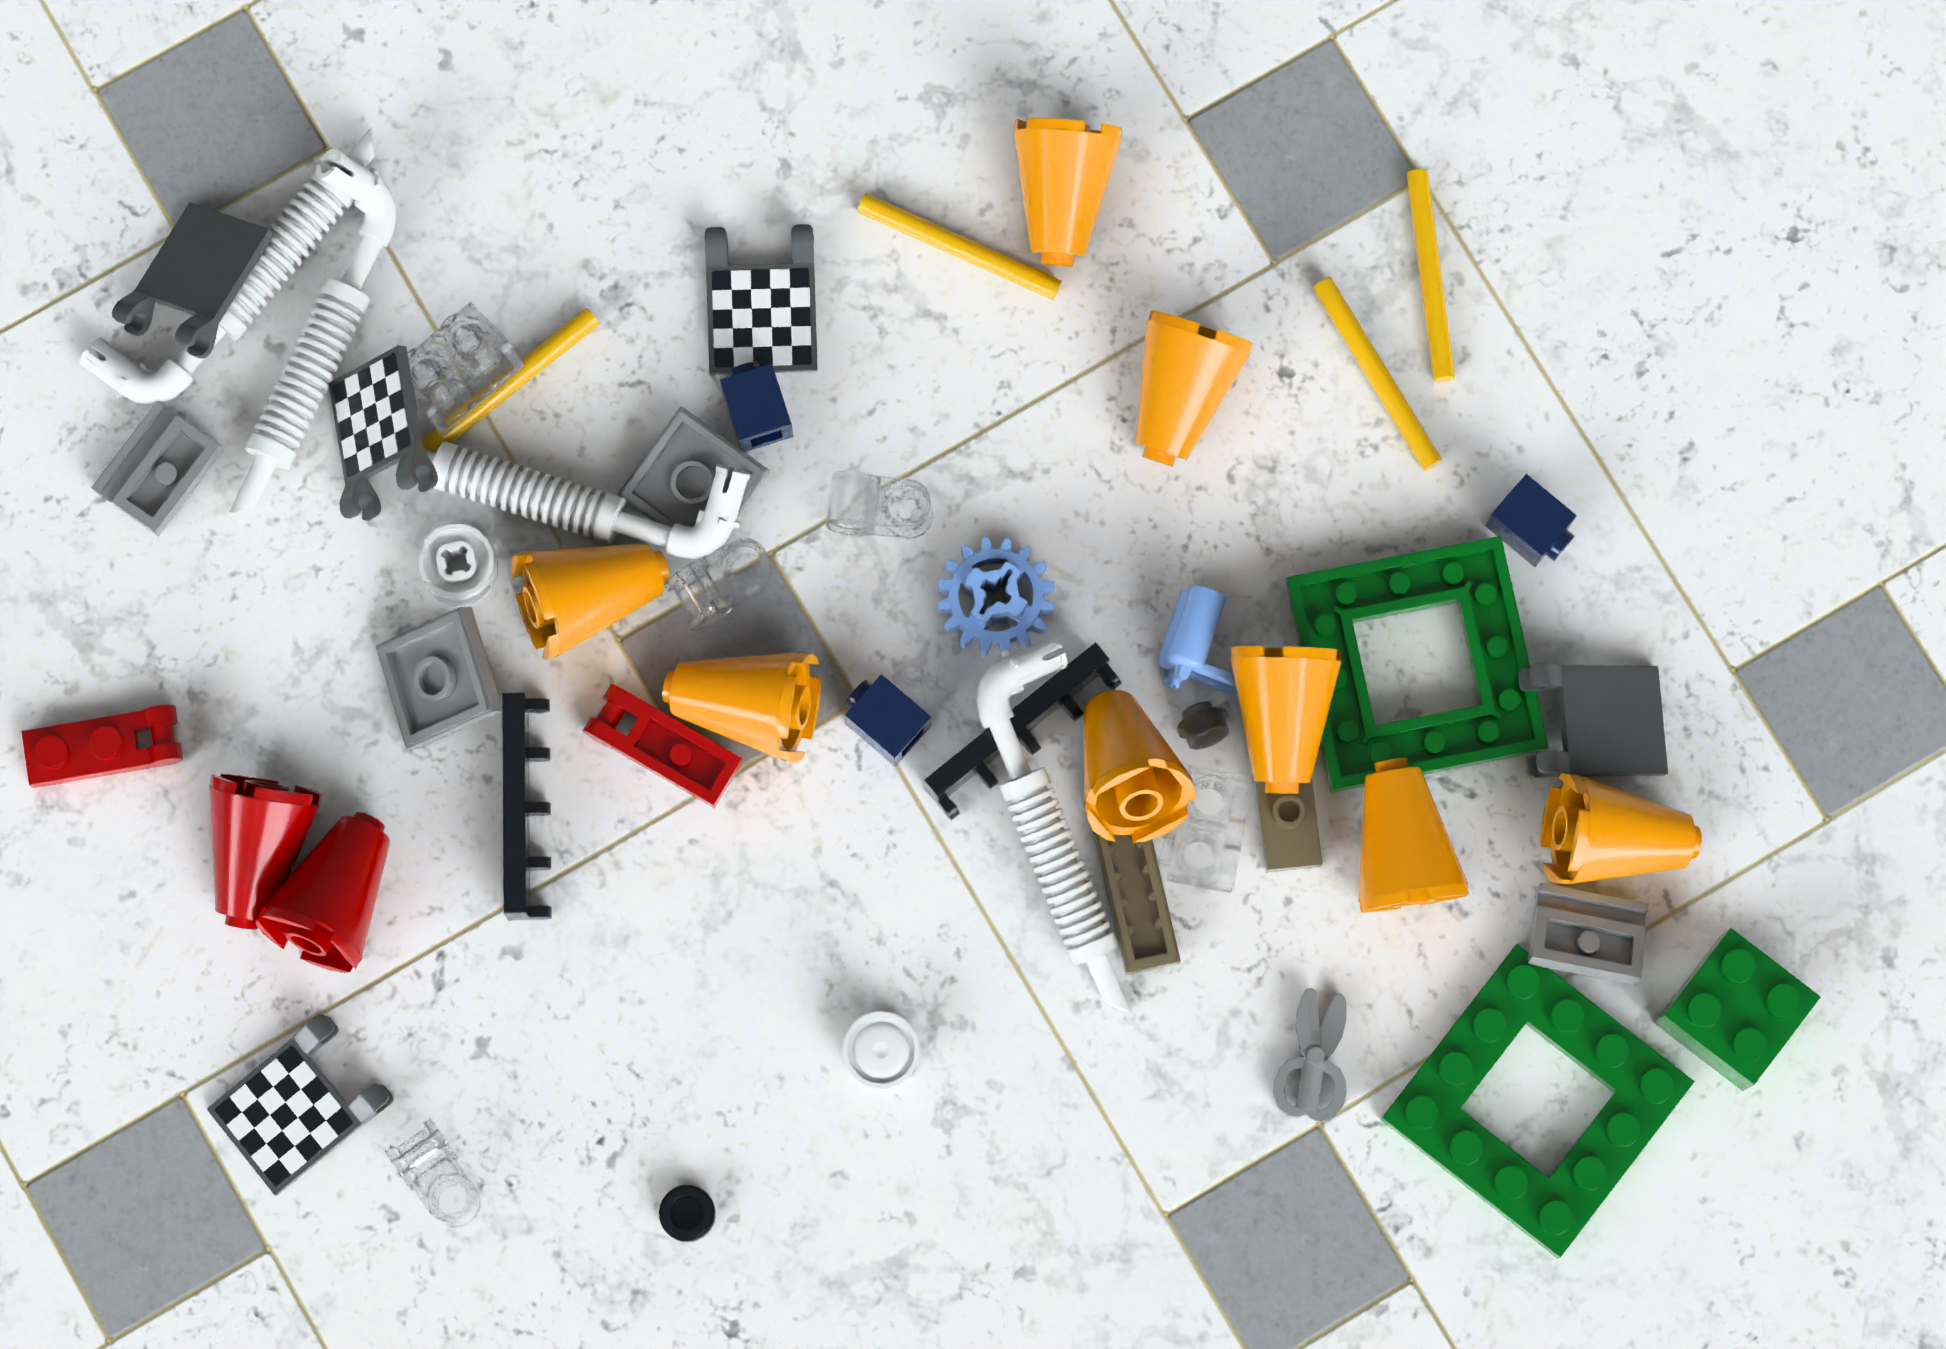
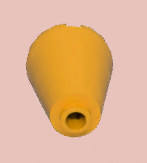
(1063, 182)
(1183, 383)
(584, 590)
(750, 699)
(1284, 709)
(1130, 771)
(1612, 833)
(1404, 843)

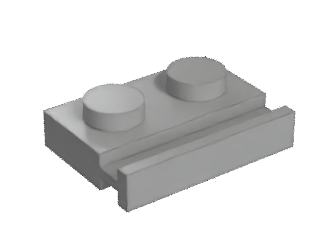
(157, 468)
(1588, 934)

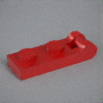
(100, 746)
(664, 746)

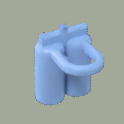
(1191, 638)

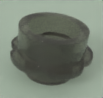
(1203, 725)

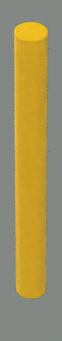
(959, 246)
(1430, 275)
(534, 363)
(1377, 373)

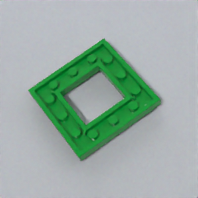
(1480, 583)
(1542, 1207)

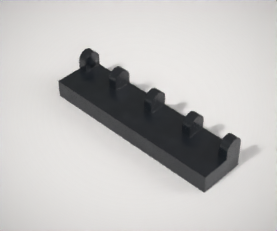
(1027, 714)
(518, 808)

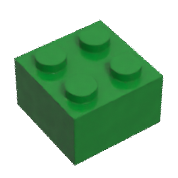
(1737, 1009)

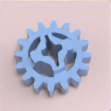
(975, 582)

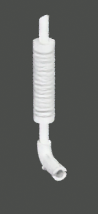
(290, 242)
(326, 331)
(584, 509)
(1041, 819)

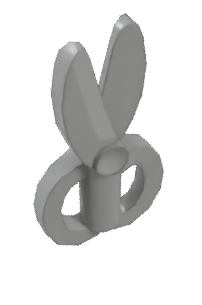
(1316, 1046)

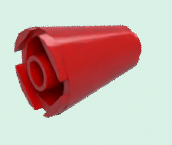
(255, 841)
(331, 895)

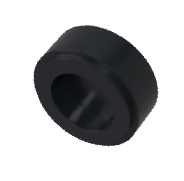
(687, 1213)

